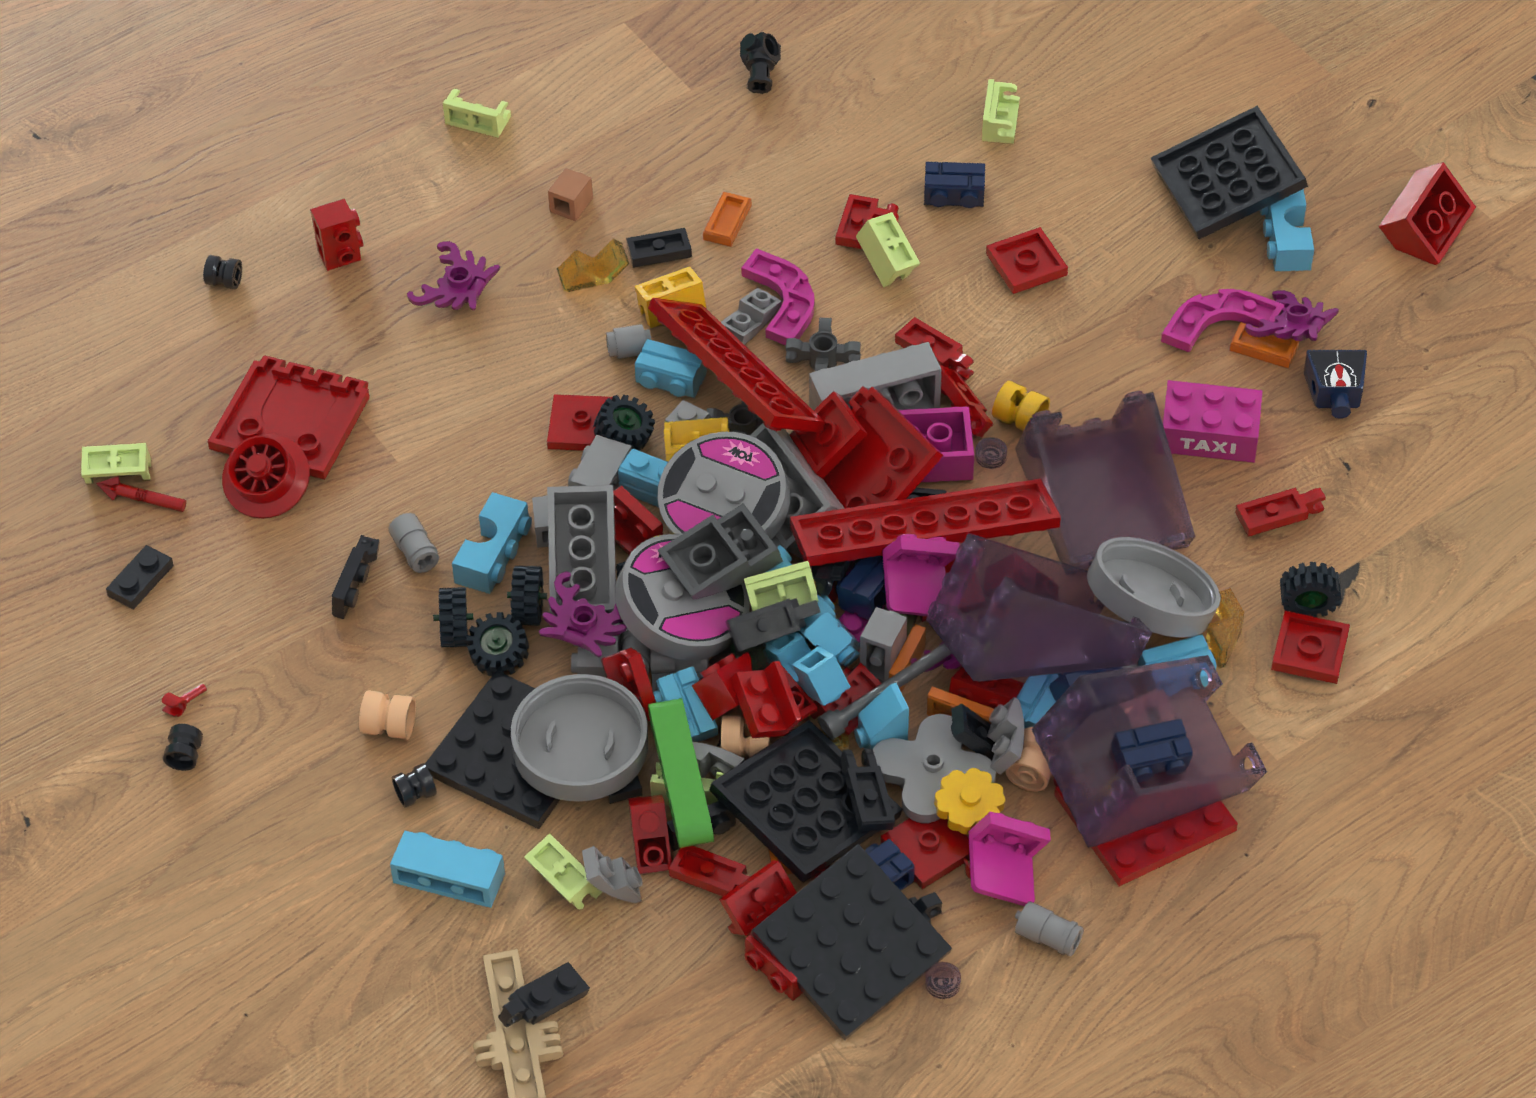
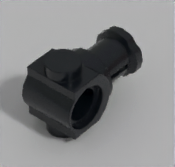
(760, 56)

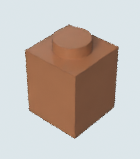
(570, 194)

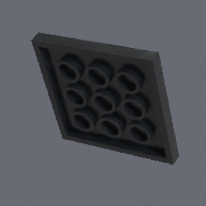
(1228, 172)
(479, 754)
(796, 801)
(852, 941)

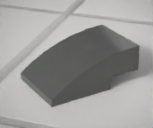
(720, 553)

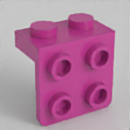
(915, 572)
(1003, 855)

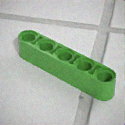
(680, 773)

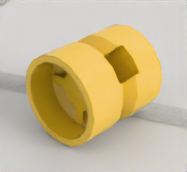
(1017, 405)

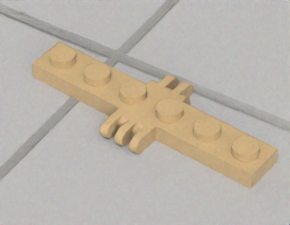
(521, 1045)

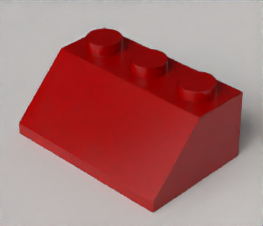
(1428, 214)

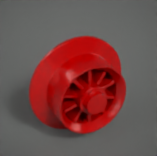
(265, 476)

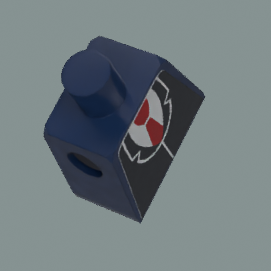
(1336, 379)

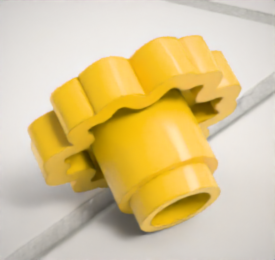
(967, 798)

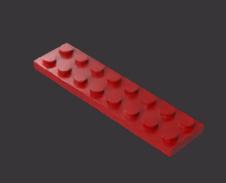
(736, 366)
(870, 528)

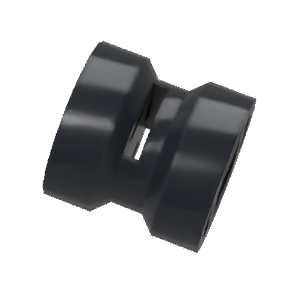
(222, 272)
(181, 751)
(414, 785)

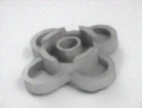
(923, 763)

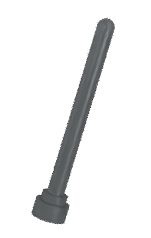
(835, 721)

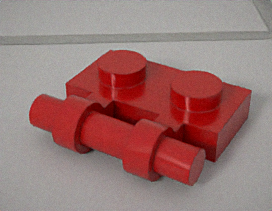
(855, 215)

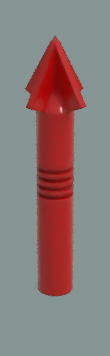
(113, 487)

